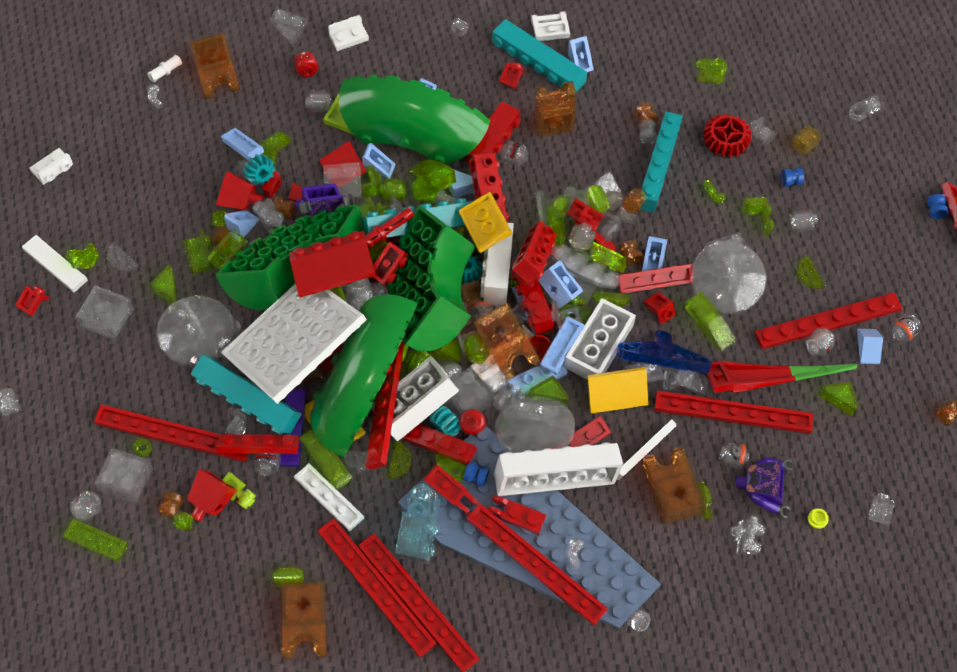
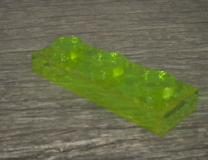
(95, 540)

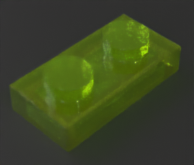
(608, 257)

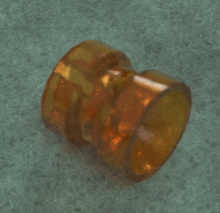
(645, 112)
(634, 201)
(285, 207)
(632, 253)
(948, 413)
(170, 505)

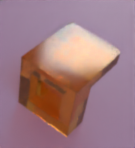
(470, 293)

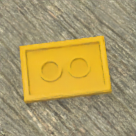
(485, 222)
(617, 390)

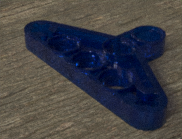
(663, 353)

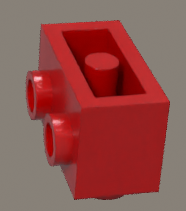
(388, 263)

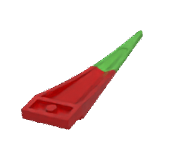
(743, 376)

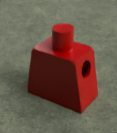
(237, 192)
(209, 494)

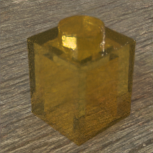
(806, 140)

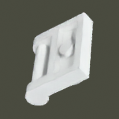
(547, 30)

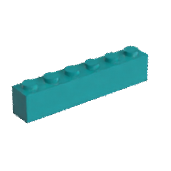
(538, 55)
(660, 160)
(444, 211)
(246, 394)

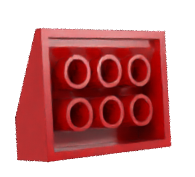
(331, 263)

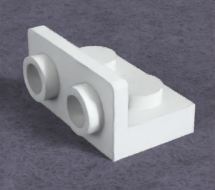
(347, 33)
(51, 166)

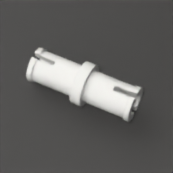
(164, 68)

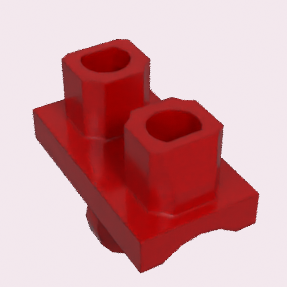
(585, 214)

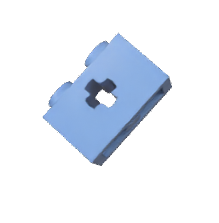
(560, 284)

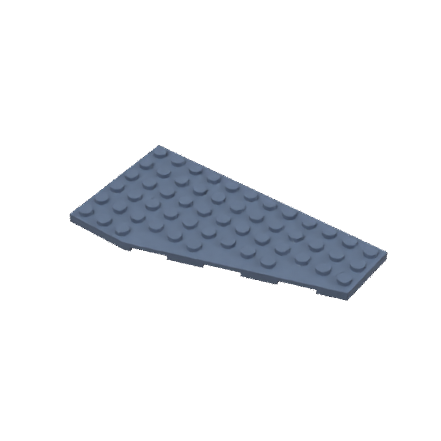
(605, 567)

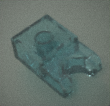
(419, 524)

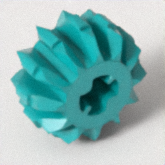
(259, 169)
(472, 270)
(445, 421)

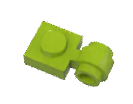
(246, 497)

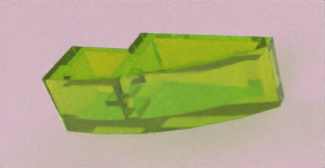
(435, 173)
(710, 321)
(326, 460)

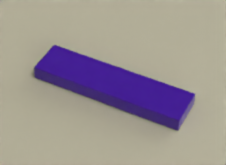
(296, 399)

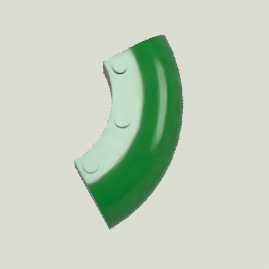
(411, 117)
(265, 269)
(432, 280)
(359, 371)

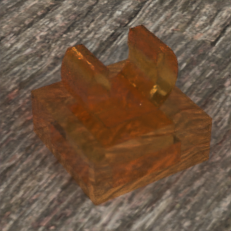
(219, 234)

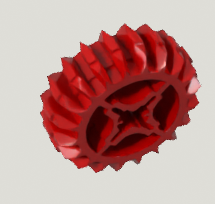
(738, 135)

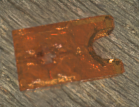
(214, 64)
(555, 110)
(507, 345)
(674, 481)
(305, 624)

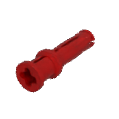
(379, 232)

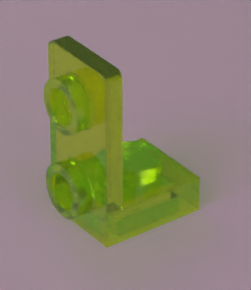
(274, 144)
(760, 205)

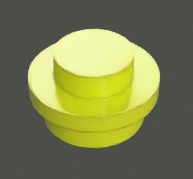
(818, 518)

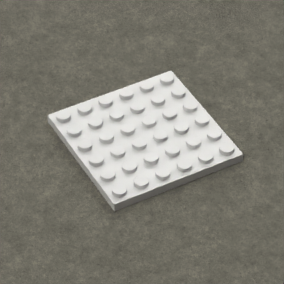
(292, 339)

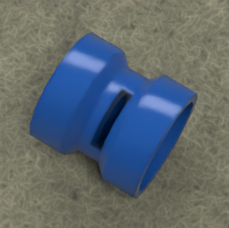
(792, 177)
(937, 206)
(472, 472)

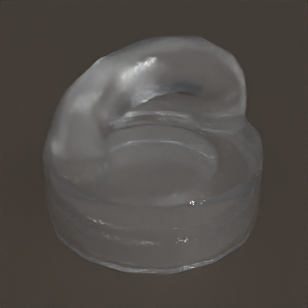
(460, 24)
(639, 620)

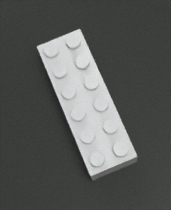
(557, 469)

